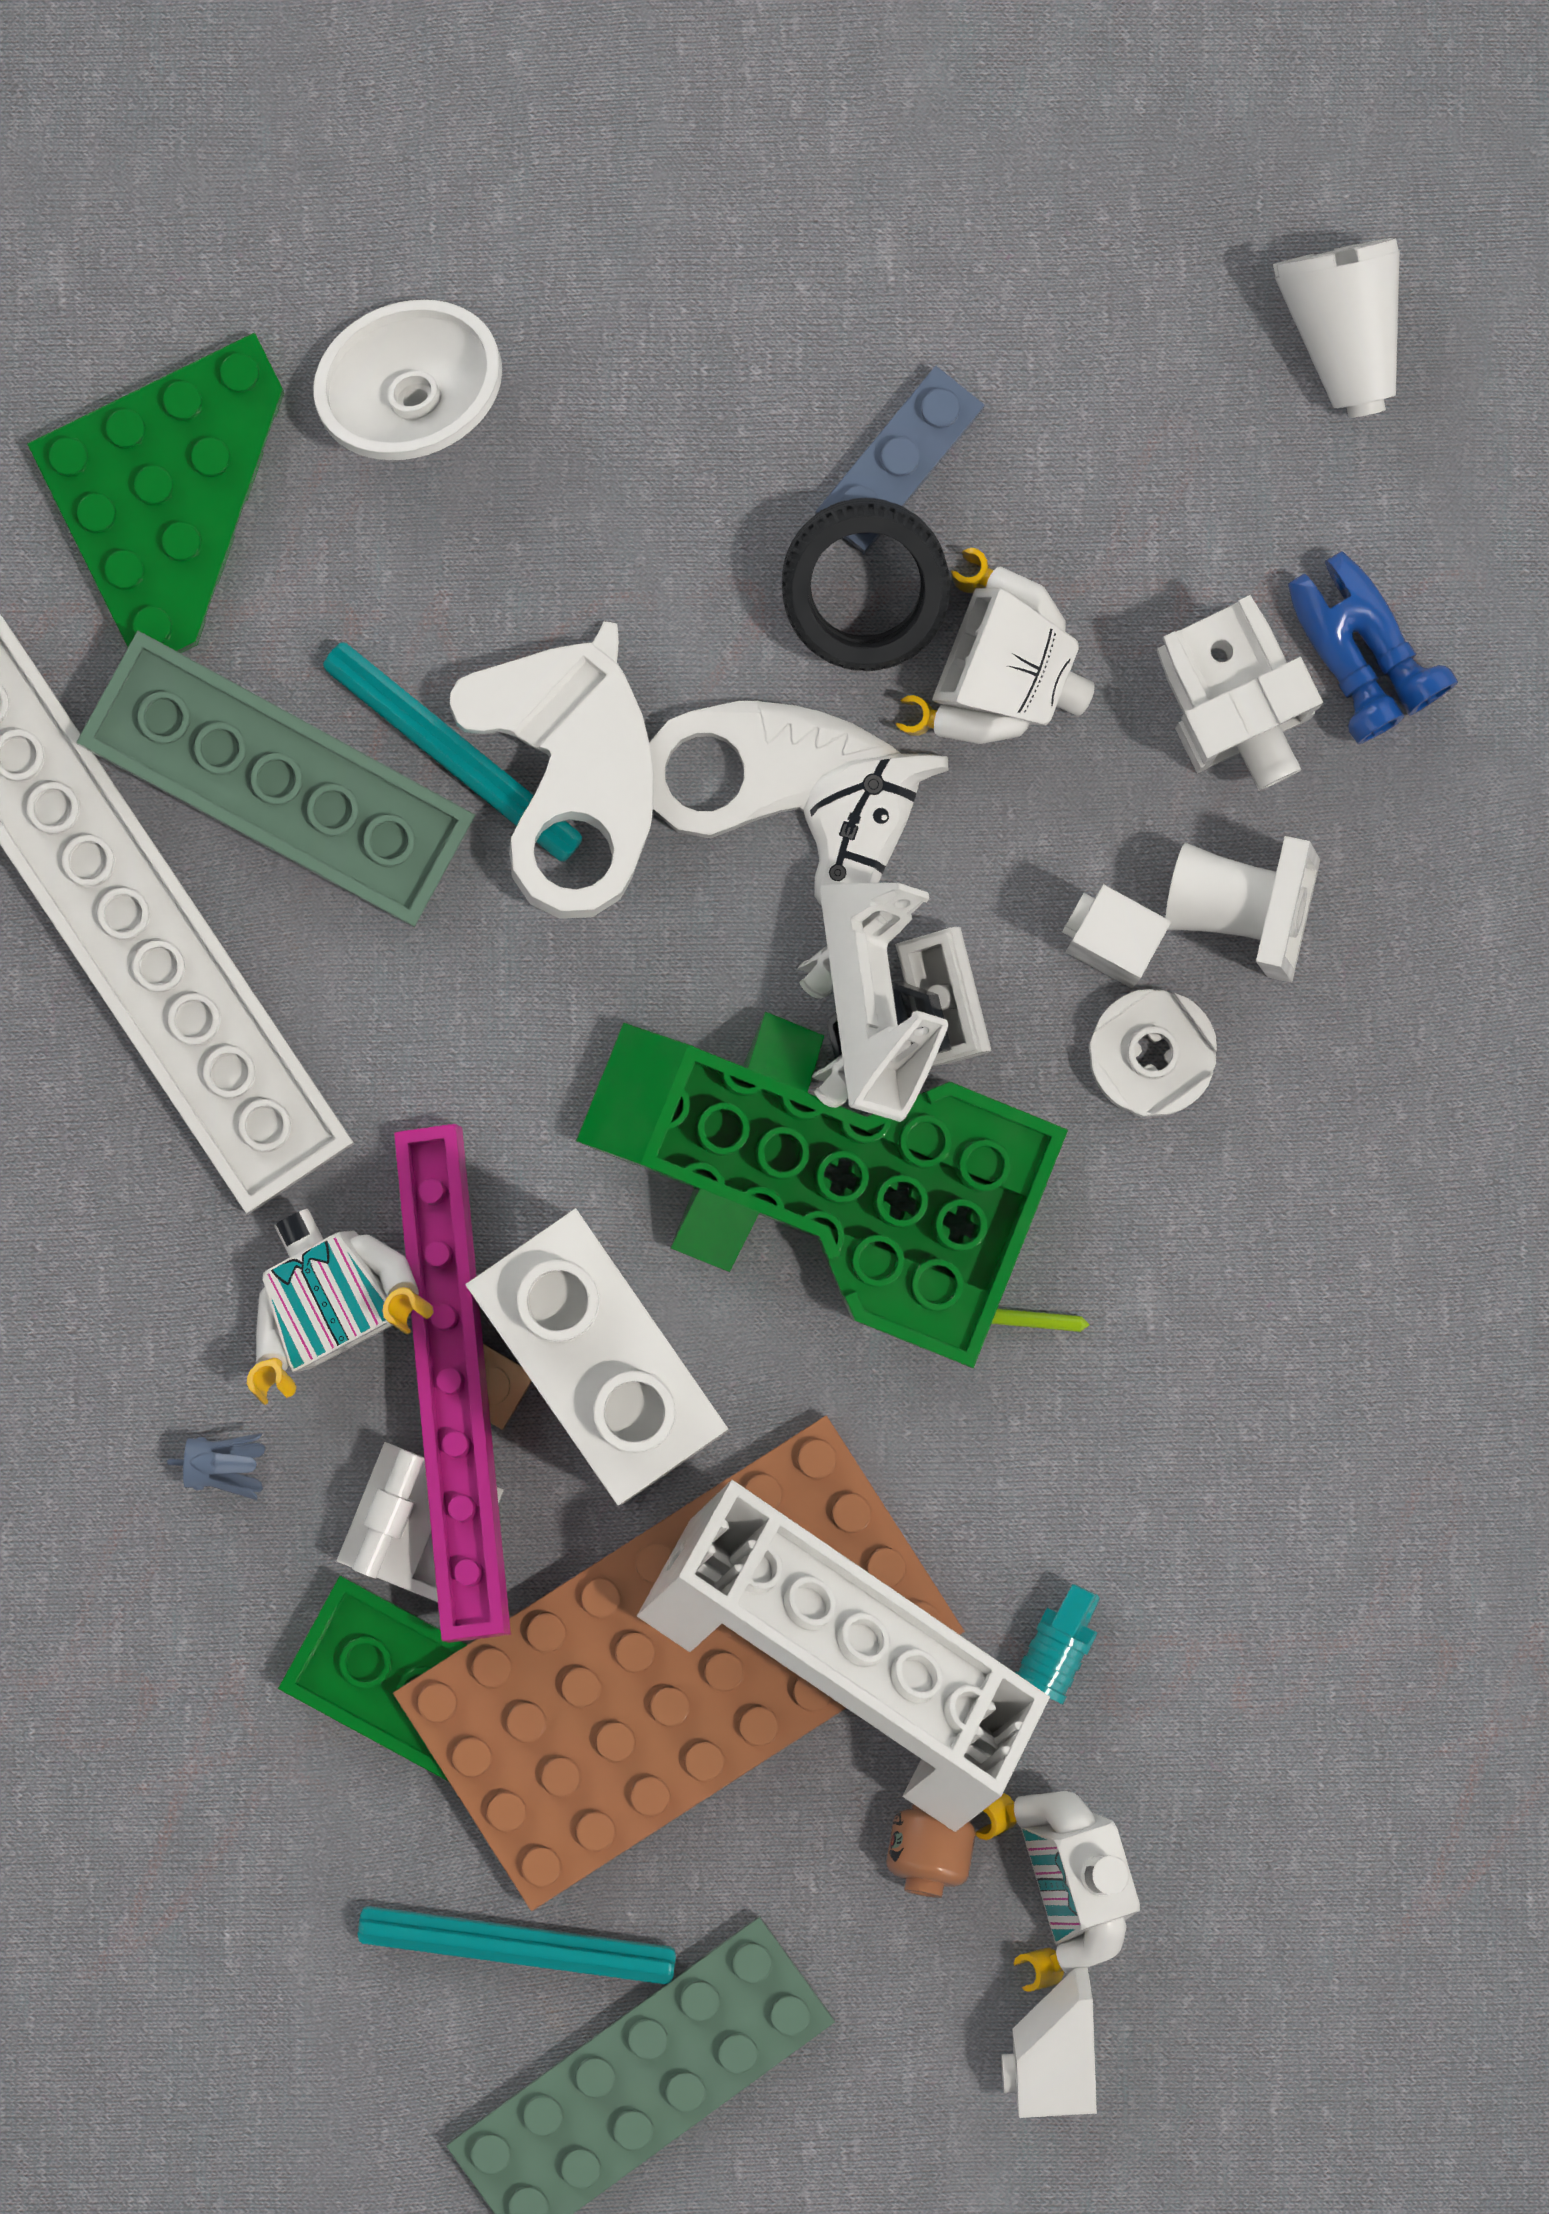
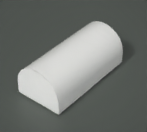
(942, 966)

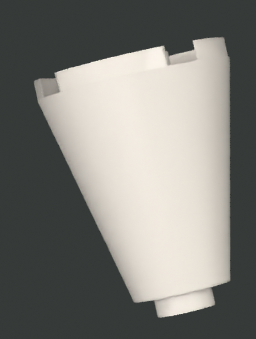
(1348, 319)

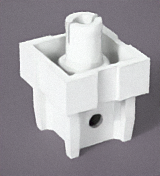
(1240, 701)

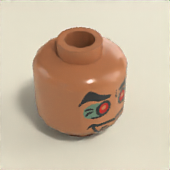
(929, 1853)

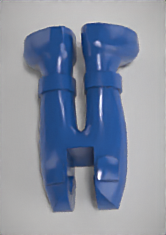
(1371, 617)

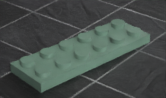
(275, 779)
(643, 2079)

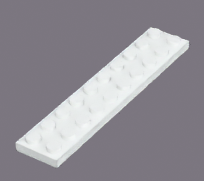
(152, 949)

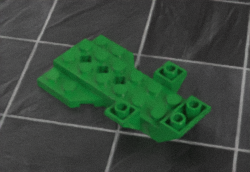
(762, 1146)

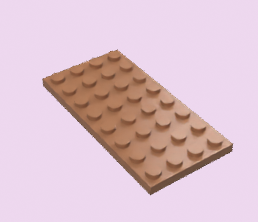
(605, 1728)

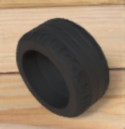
(876, 650)

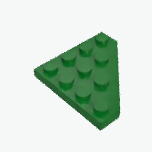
(162, 486)

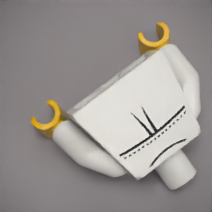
(1005, 662)

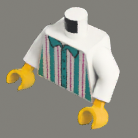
(326, 1300)
(1078, 1876)

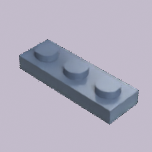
(908, 447)

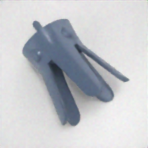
(219, 1461)

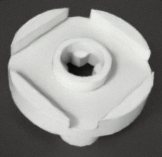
(1159, 1017)

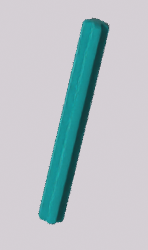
(443, 744)
(516, 1945)

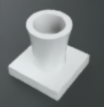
(1247, 900)

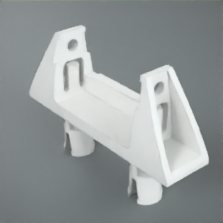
(877, 1062)

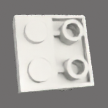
(393, 1525)

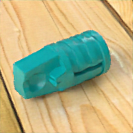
(1060, 1644)

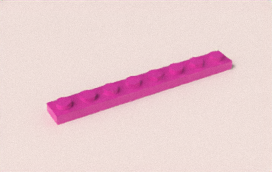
(452, 1385)

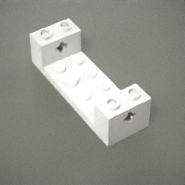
(855, 1643)

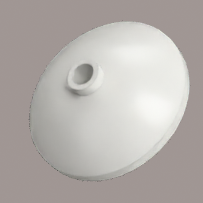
(407, 379)

